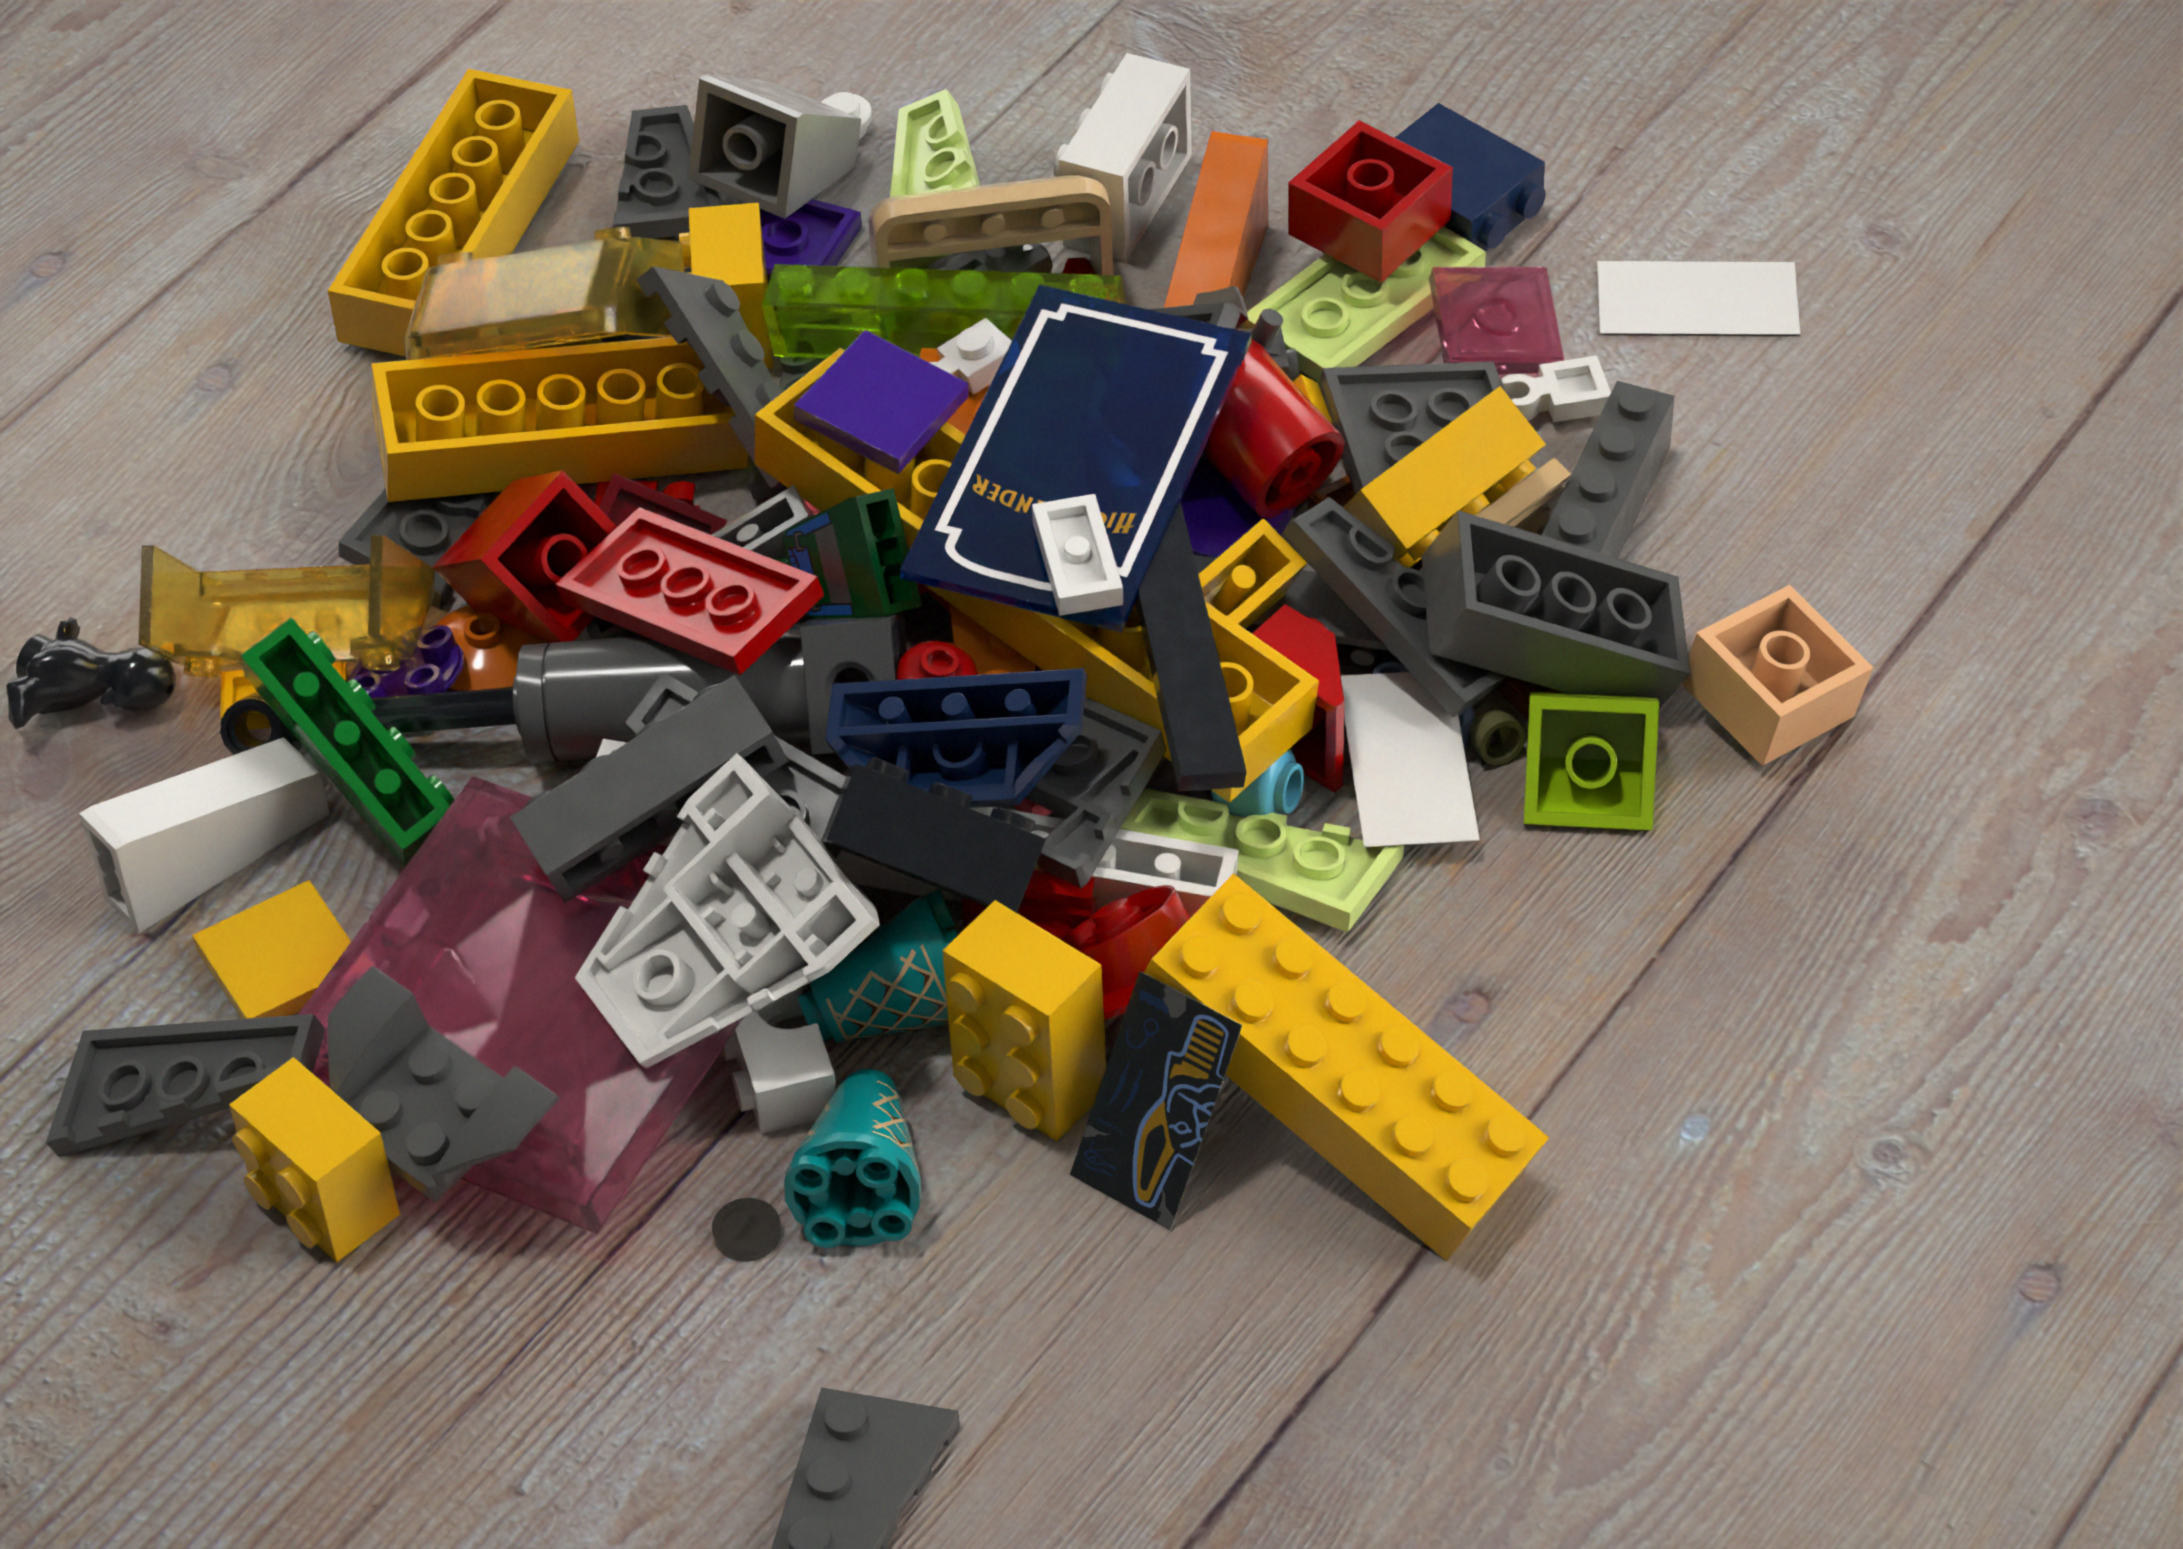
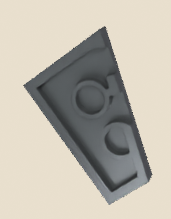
(655, 180)

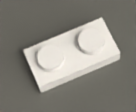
(1077, 554)

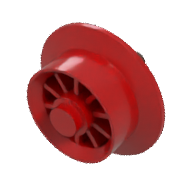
(1126, 938)

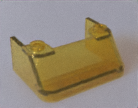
(540, 297)
(215, 616)

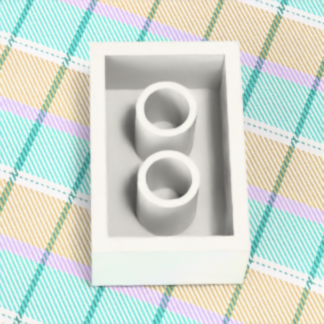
(1133, 145)

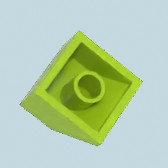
(1591, 761)

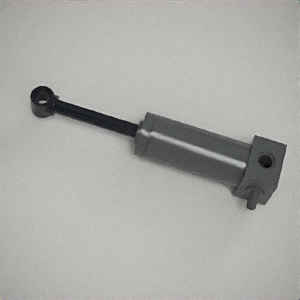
(587, 689)

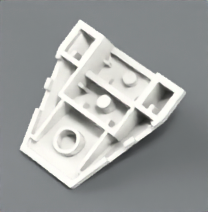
(724, 921)

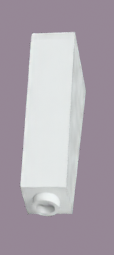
(200, 828)

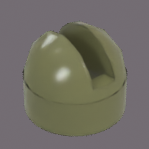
(1506, 731)

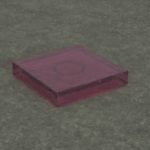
(1496, 317)

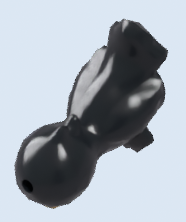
(73, 673)

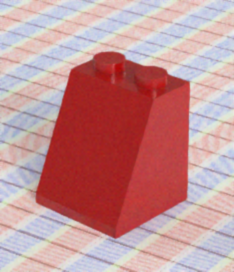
(520, 552)

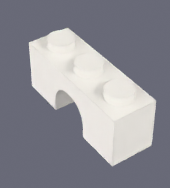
(782, 1071)

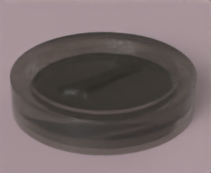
(746, 1229)

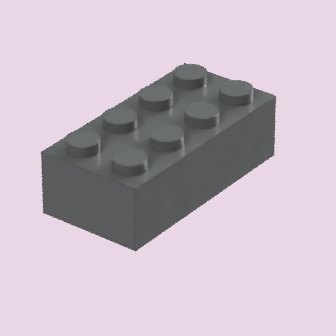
(1552, 612)

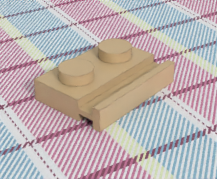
(1531, 501)

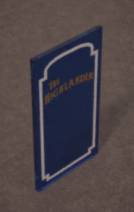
(1078, 408)

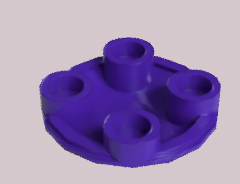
(430, 670)

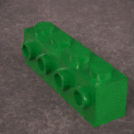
(345, 738)

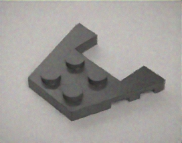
(1095, 789)

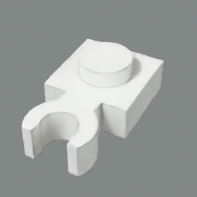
(974, 354)
(1563, 388)

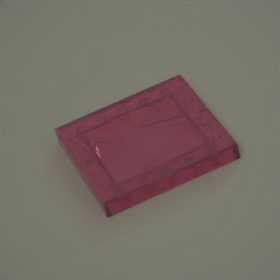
(495, 973)

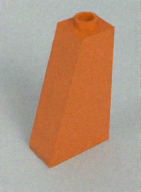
(1224, 219)

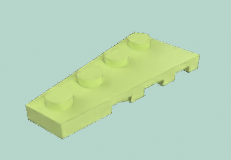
(931, 155)
(1289, 866)

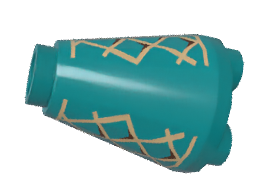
(889, 979)
(856, 1167)

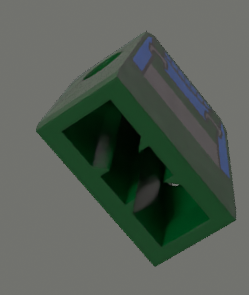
(857, 557)

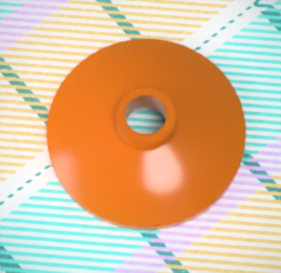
(488, 649)

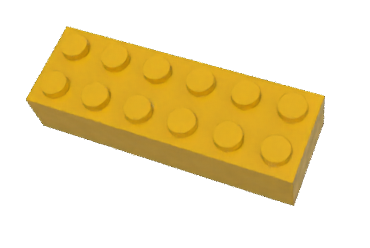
(462, 191)
(545, 410)
(1349, 1069)

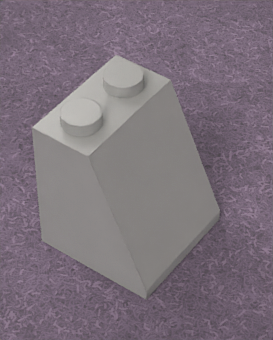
(768, 143)

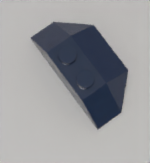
(966, 732)

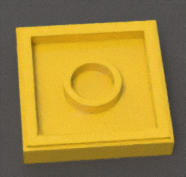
(273, 952)

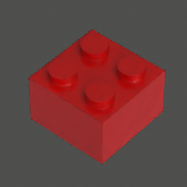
(1370, 201)

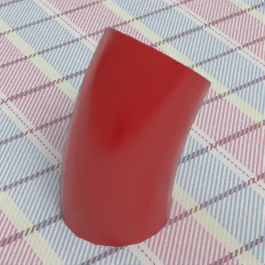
(1271, 438)

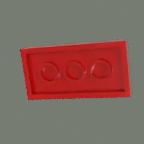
(690, 590)

